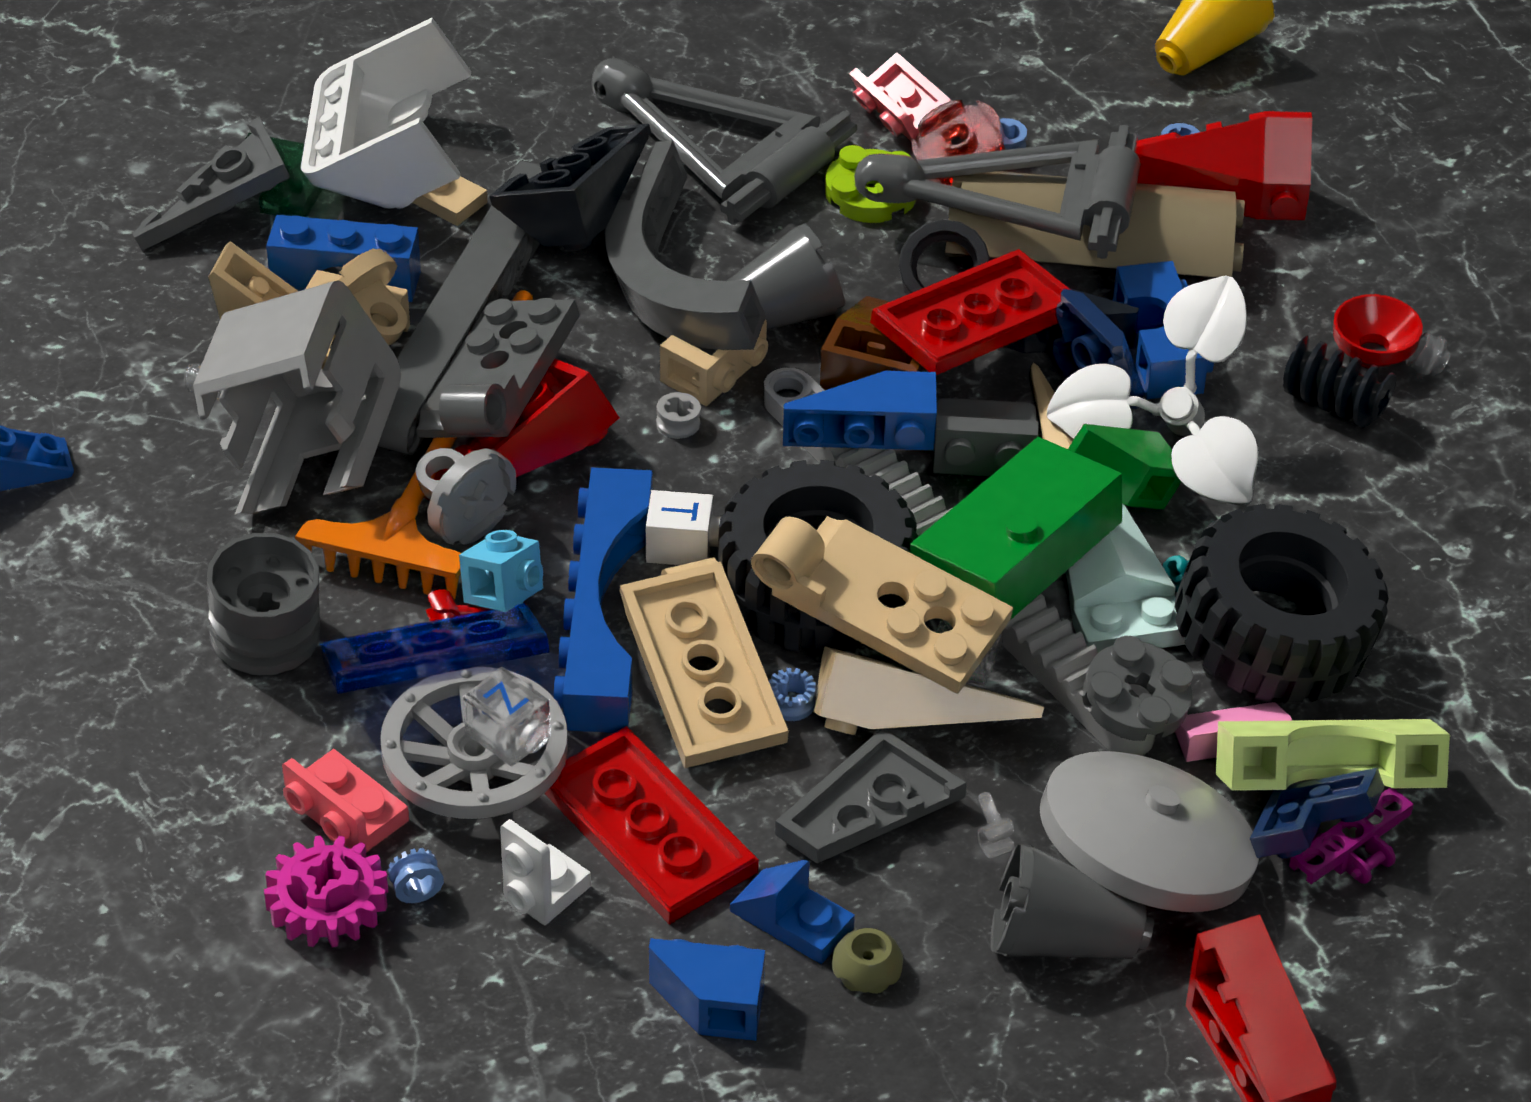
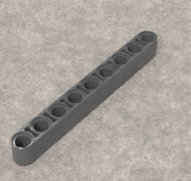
(481, 274)

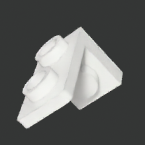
(538, 875)

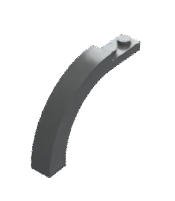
(670, 303)

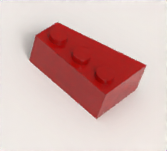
(1254, 1017)

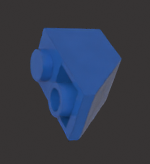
(710, 985)

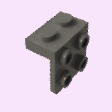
(980, 434)

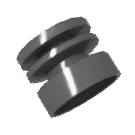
(263, 603)

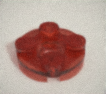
(976, 124)

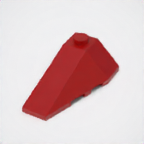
(557, 421)

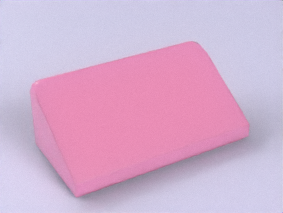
(1200, 730)

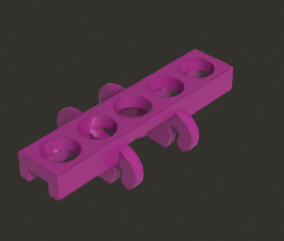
(1368, 834)

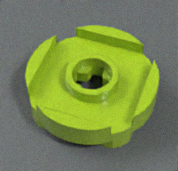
(842, 189)

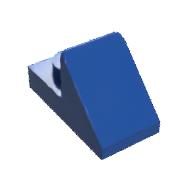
(791, 912)

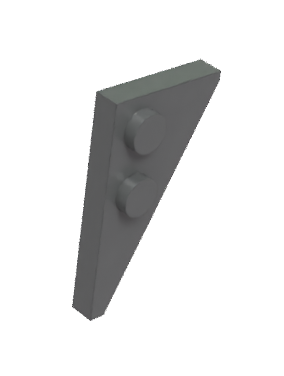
(218, 186)

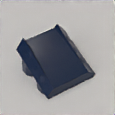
(1090, 340)

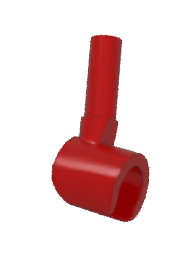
(444, 606)

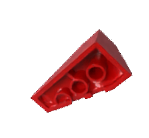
(1257, 159)

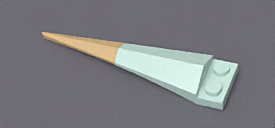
(1119, 582)

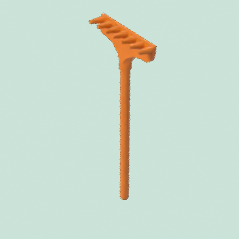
(392, 536)

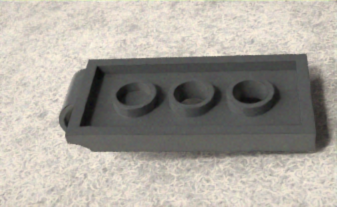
(497, 368)

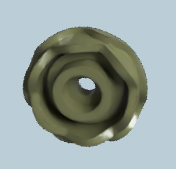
(865, 975)

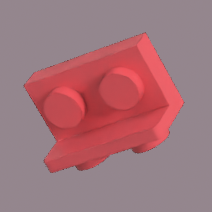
(343, 800)

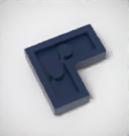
(1296, 813)

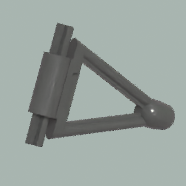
(761, 174)
(1096, 191)

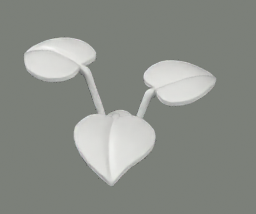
(1222, 454)

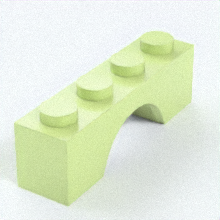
(1286, 752)

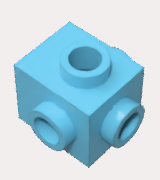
(501, 571)

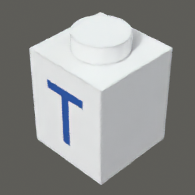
(680, 527)

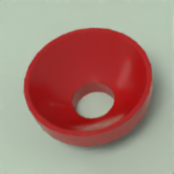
(1379, 321)

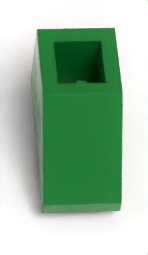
(1137, 454)

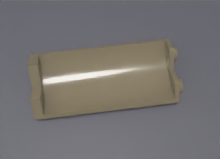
(1165, 225)

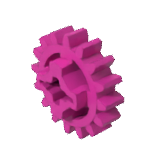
(326, 891)

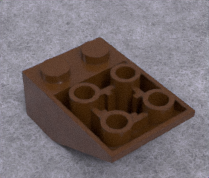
(859, 349)

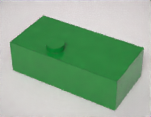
(1026, 523)

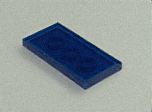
(433, 648)

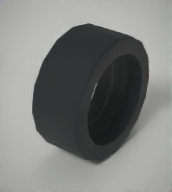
(934, 233)

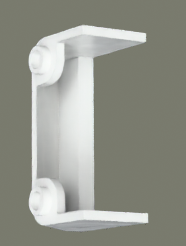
(370, 115)

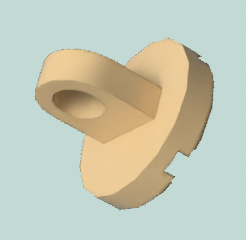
(367, 280)

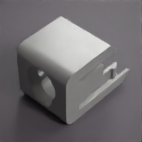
(279, 354)

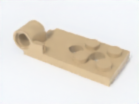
(845, 570)
(694, 615)

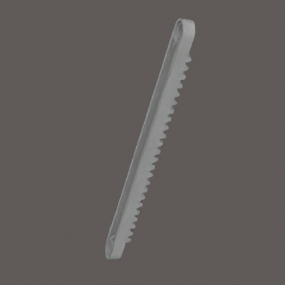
(1035, 634)

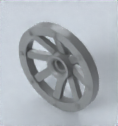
(462, 755)

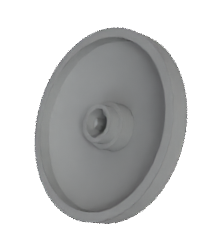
(1148, 831)

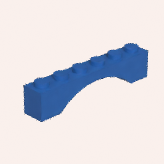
(598, 669)

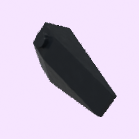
(576, 191)

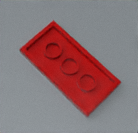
(972, 312)
(650, 825)

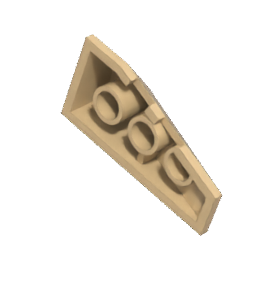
(882, 696)

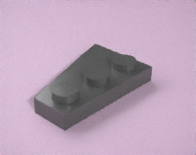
(866, 797)

